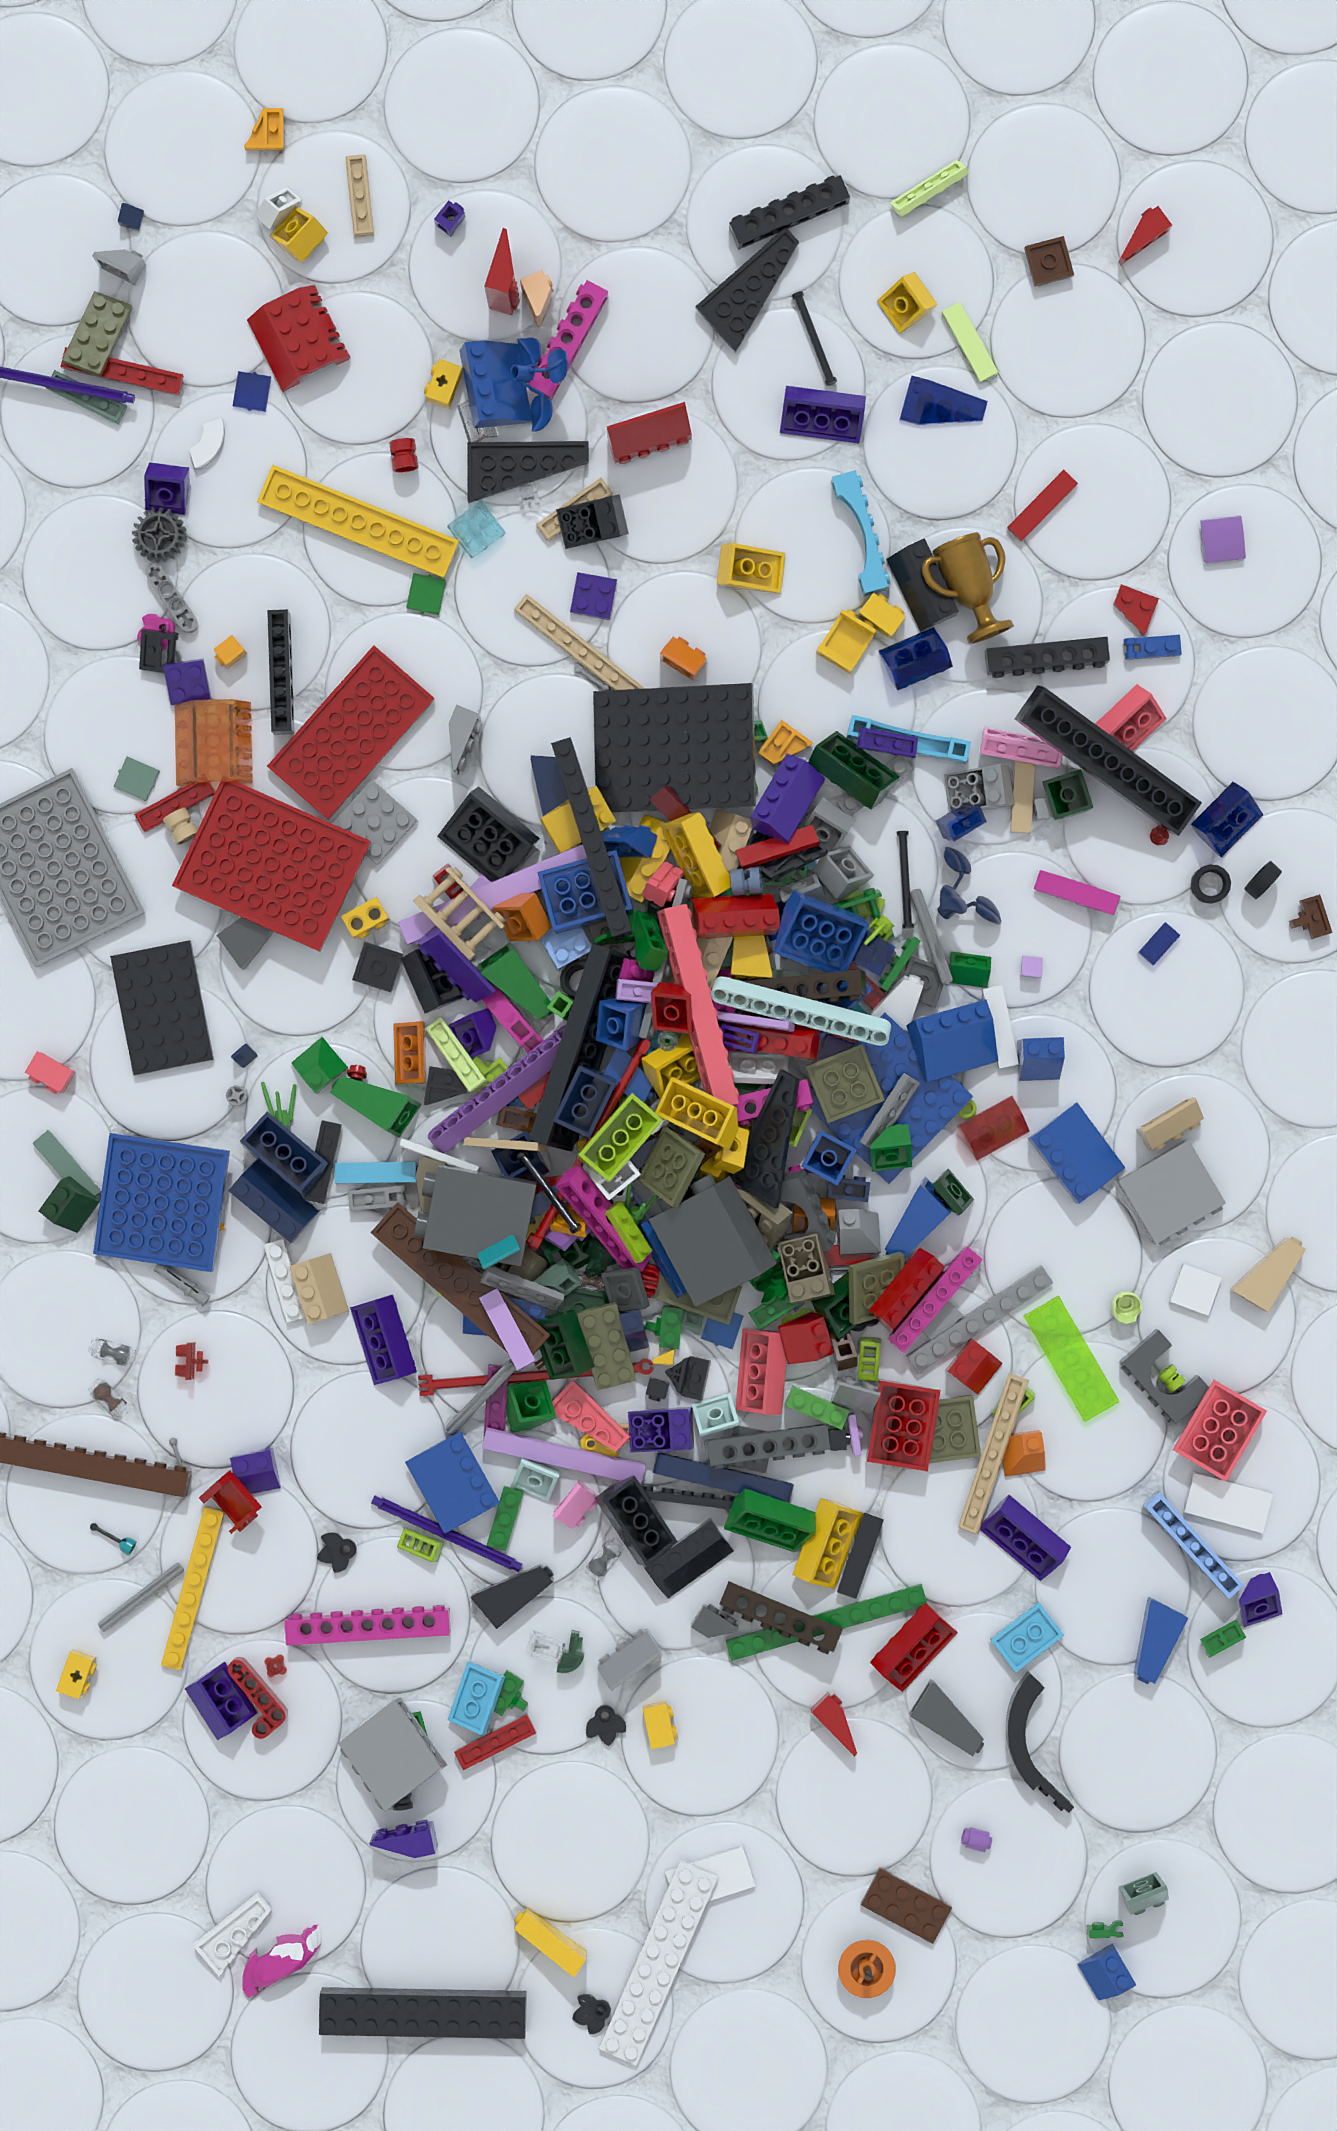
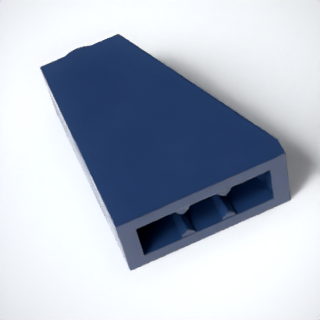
(634, 1330)

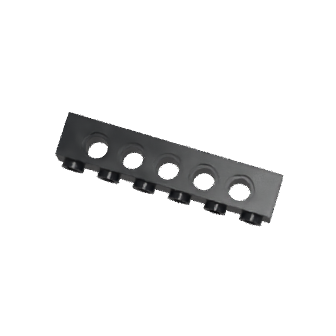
(744, 237)
(1098, 647)
(280, 672)

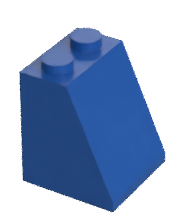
(620, 1023)
(1040, 1058)
(638, 1084)
(828, 1157)

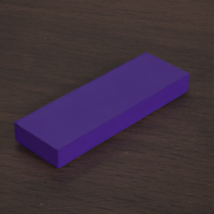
(887, 742)

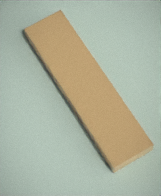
(359, 195)
(550, 525)
(1023, 797)
(504, 1144)

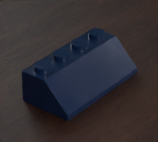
(284, 1154)
(273, 1201)

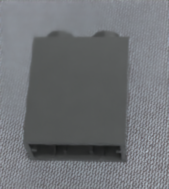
(474, 1211)
(712, 1239)

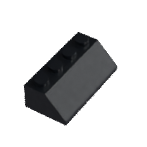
(923, 602)
(636, 1520)
(689, 1558)

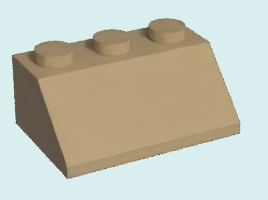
(732, 833)
(1171, 1124)
(319, 1288)

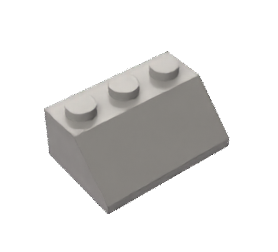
(628, 1658)

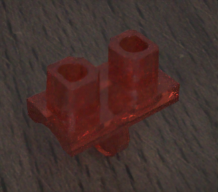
(188, 1370)

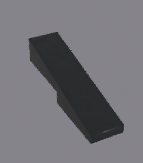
(860, 1555)

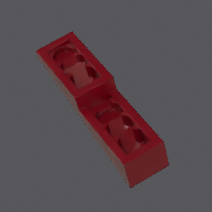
(672, 807)

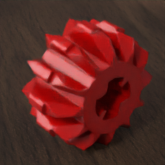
(650, 1279)

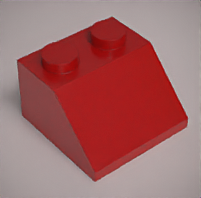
(671, 1008)
(805, 1339)
(974, 1366)

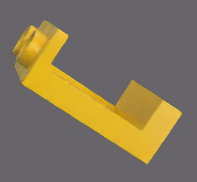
(846, 641)

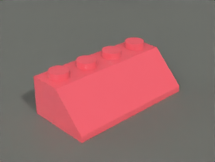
(1133, 718)
(761, 1372)

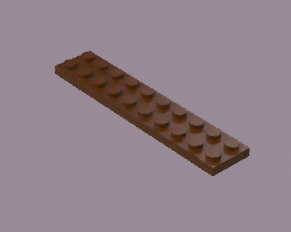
(451, 1277)

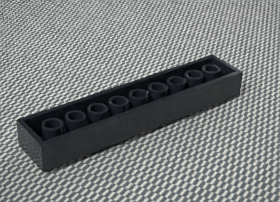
(1107, 760)
(578, 1043)
(422, 2013)

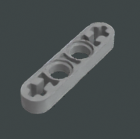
(173, 597)

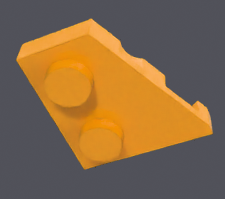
(268, 131)
(783, 741)
(559, 1224)

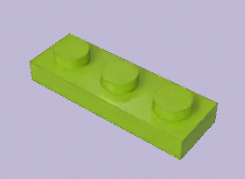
(628, 1231)

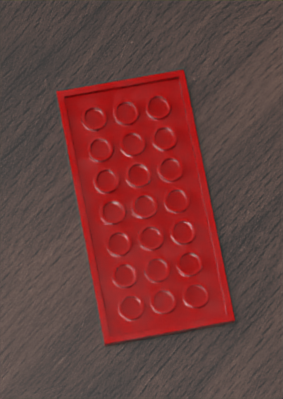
(351, 732)

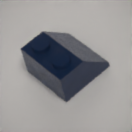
(512, 1167)

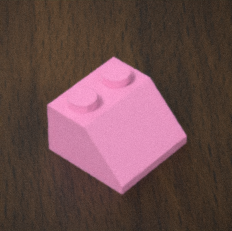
(575, 1505)

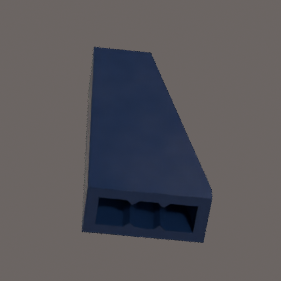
(548, 782)

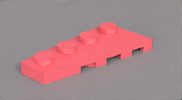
(584, 1413)

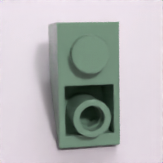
(560, 1277)

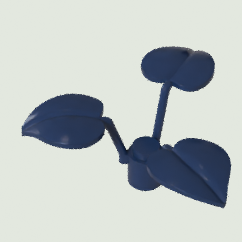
(952, 902)

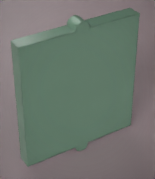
(136, 778)

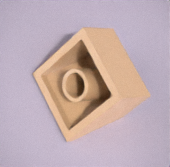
(537, 292)

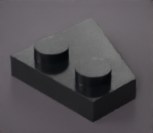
(442, 1085)

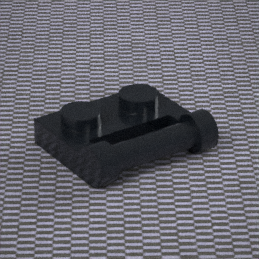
(151, 649)

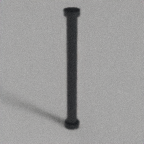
(798, 297)
(905, 879)
(574, 1226)

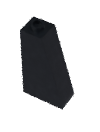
(510, 1595)

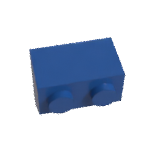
(631, 841)
(1106, 1973)

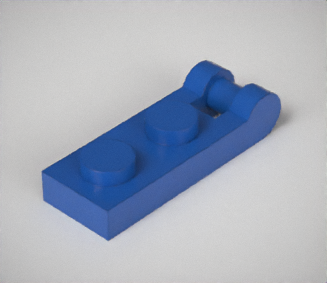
(1153, 647)

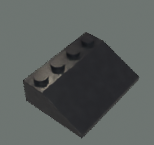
(488, 836)

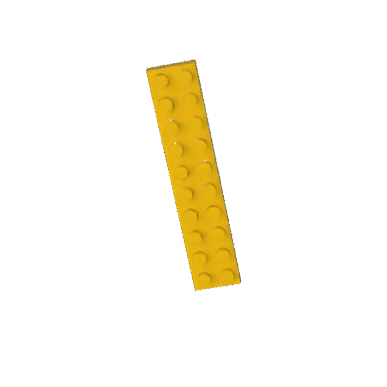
(358, 521)

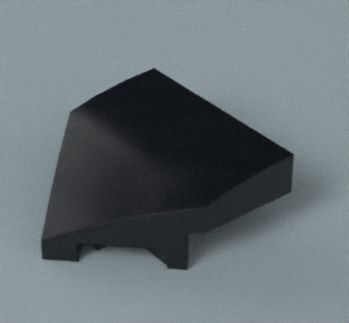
(690, 1377)

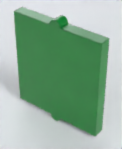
(426, 593)

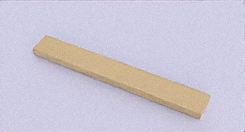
(575, 645)
(993, 1453)

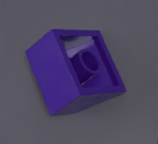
(166, 487)
(256, 1470)

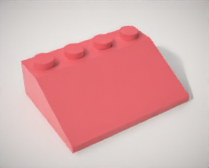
(1219, 1430)

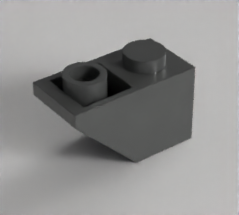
(713, 1624)

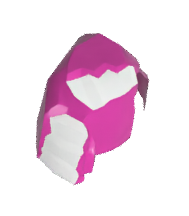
(282, 1960)

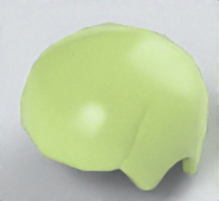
(1126, 1307)

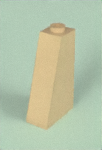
(1268, 1277)

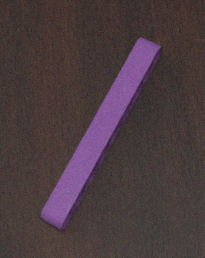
(496, 1094)

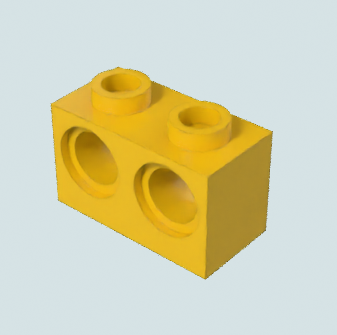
(363, 912)

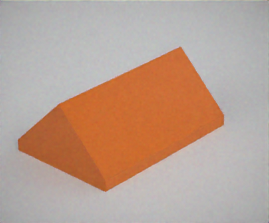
(410, 1053)

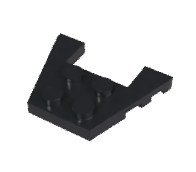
(779, 867)

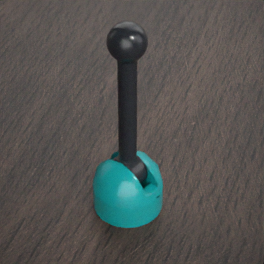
(126, 1544)

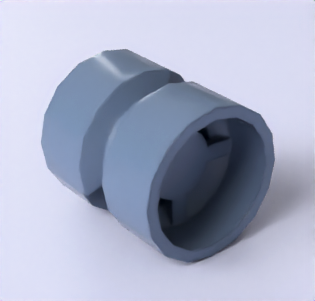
(746, 881)

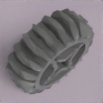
(176, 537)

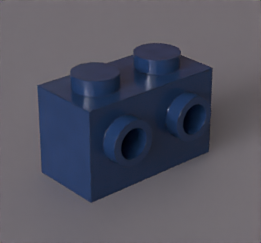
(848, 1189)

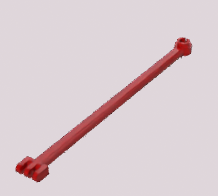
(535, 1239)
(517, 1377)

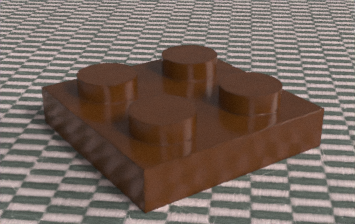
(1049, 261)

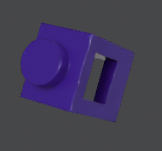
(448, 210)

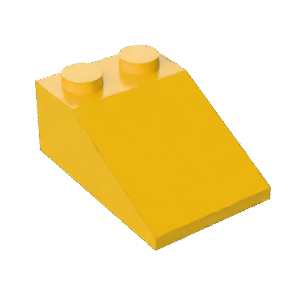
(750, 568)
(562, 825)

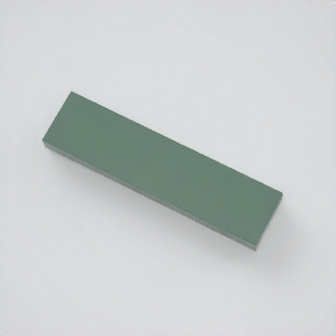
(106, 408)
(63, 1161)

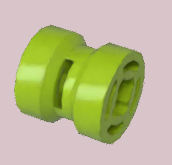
(1171, 1378)

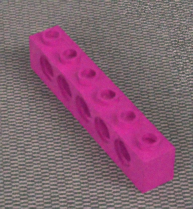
(586, 292)
(803, 1102)
(591, 1207)
(935, 1298)

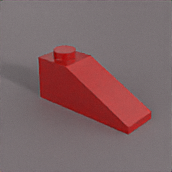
(1150, 228)
(832, 1716)

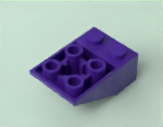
(661, 1429)
(407, 1840)

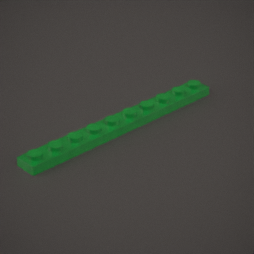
(841, 1617)

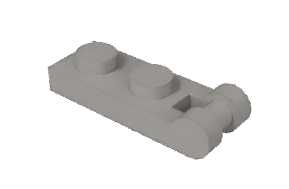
(375, 1197)

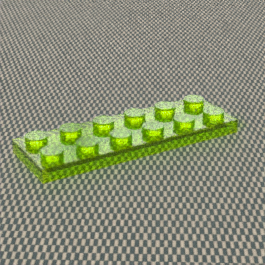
(1071, 1358)

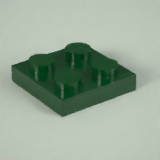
(952, 1192)

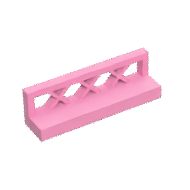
(1019, 748)

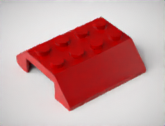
(296, 336)

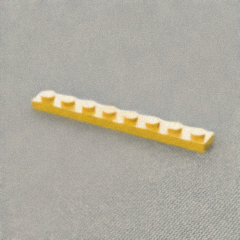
(192, 1588)

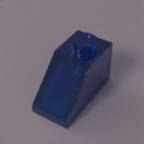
(960, 822)

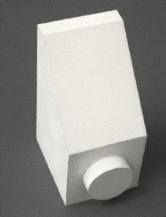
(277, 207)

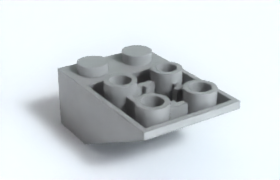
(462, 729)
(983, 786)
(854, 1395)

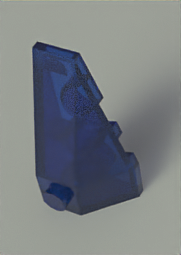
(936, 403)

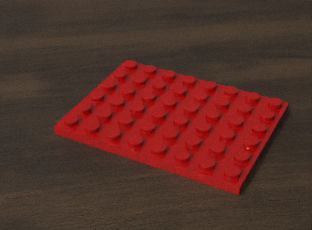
(271, 864)

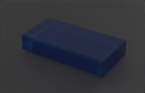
(1159, 943)

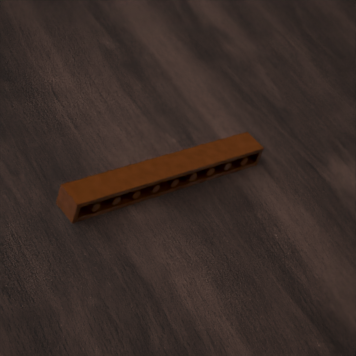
(95, 1465)

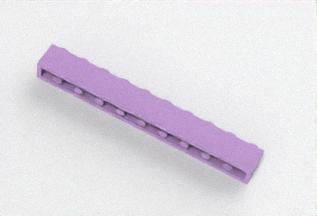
(491, 894)

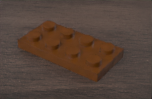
(906, 1905)

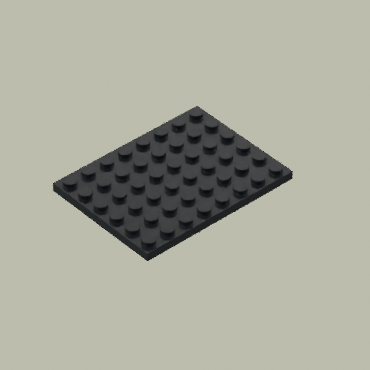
(677, 737)

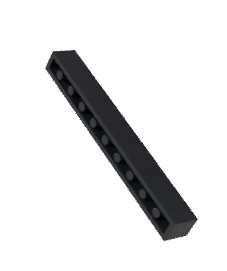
(592, 838)

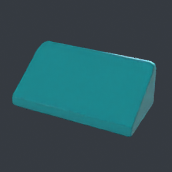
(498, 1251)

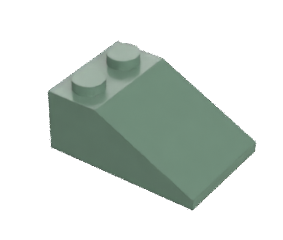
(1144, 1893)

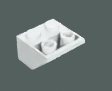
(621, 1179)

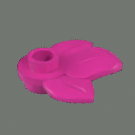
(154, 622)

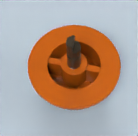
(866, 1968)

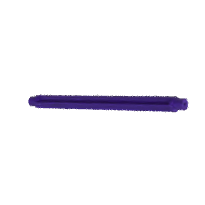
(66, 385)
(452, 1536)

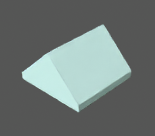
(715, 1414)
(535, 1479)

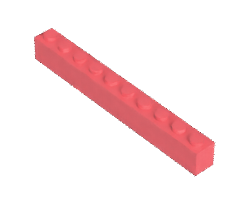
(689, 973)

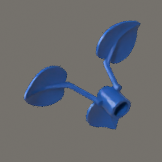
(558, 364)

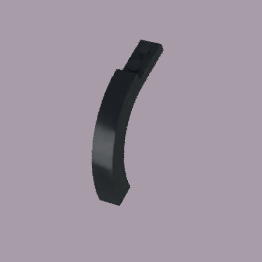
(1016, 1719)

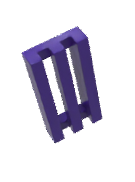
(754, 1042)

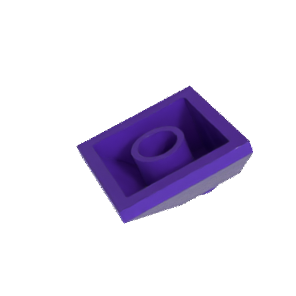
(475, 1032)
(1260, 1600)

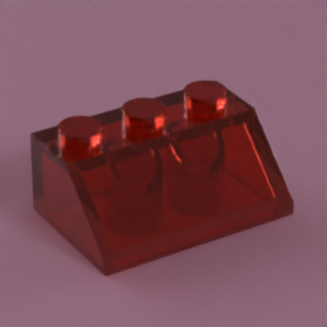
(993, 1127)

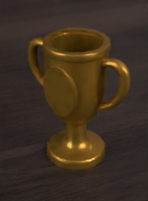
(970, 580)

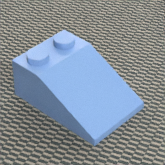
(565, 946)

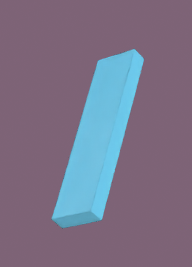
(375, 1172)

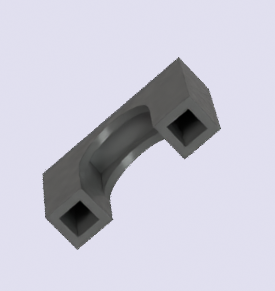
(799, 1190)
(1139, 1364)

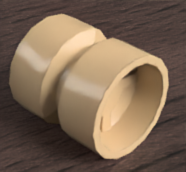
(180, 825)

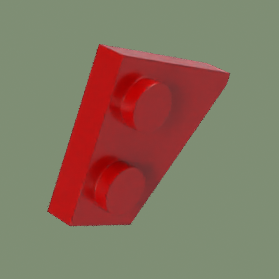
(1136, 607)

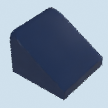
(130, 216)
(244, 1055)

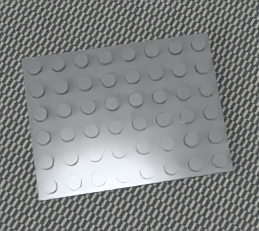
(60, 870)

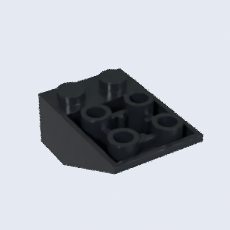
(592, 521)

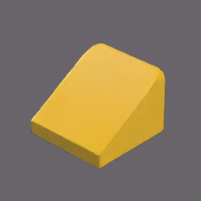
(665, 1358)

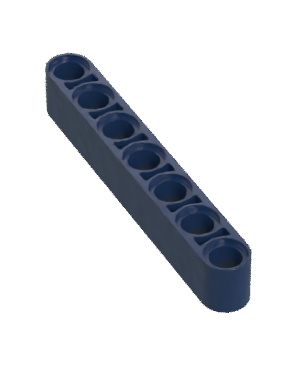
(720, 1478)

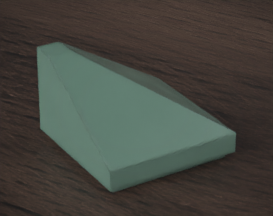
(692, 1322)

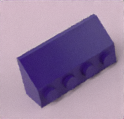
(822, 414)
(787, 799)
(456, 965)
(383, 1339)
(1025, 1538)

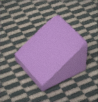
(1031, 967)

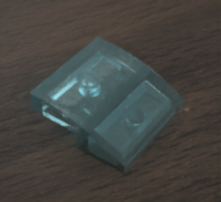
(476, 529)

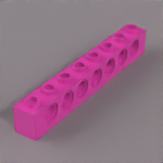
(295, 1636)

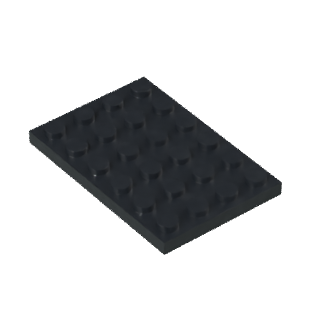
(162, 1007)

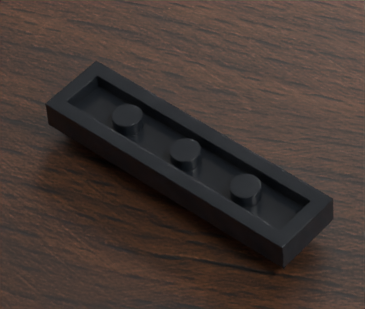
(325, 1148)

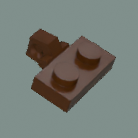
(1313, 917)

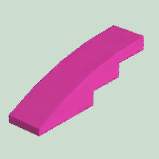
(1077, 892)

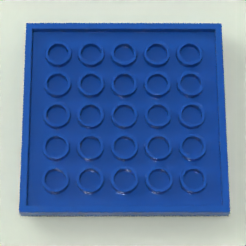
(926, 1111)
(161, 1202)

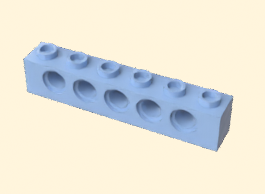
(1193, 1545)

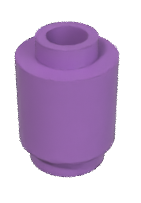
(976, 1839)

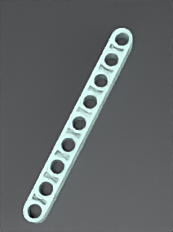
(801, 1011)

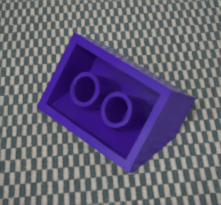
(220, 1701)

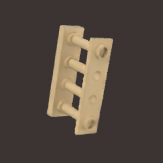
(439, 918)

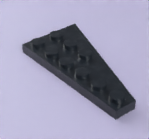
(742, 295)
(507, 465)
(770, 1142)

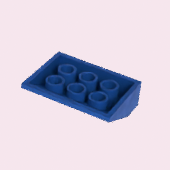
(490, 391)
(573, 895)
(819, 933)
(954, 1040)
(1076, 1153)
(452, 1482)

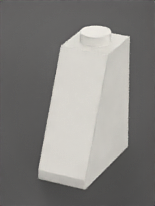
(901, 1001)

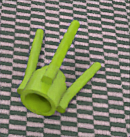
(882, 927)

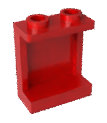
(233, 1500)

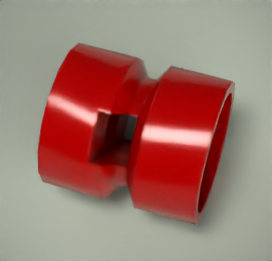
(404, 458)

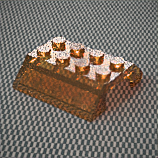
(212, 741)

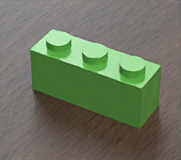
(817, 1407)

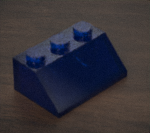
(916, 658)
(1227, 818)

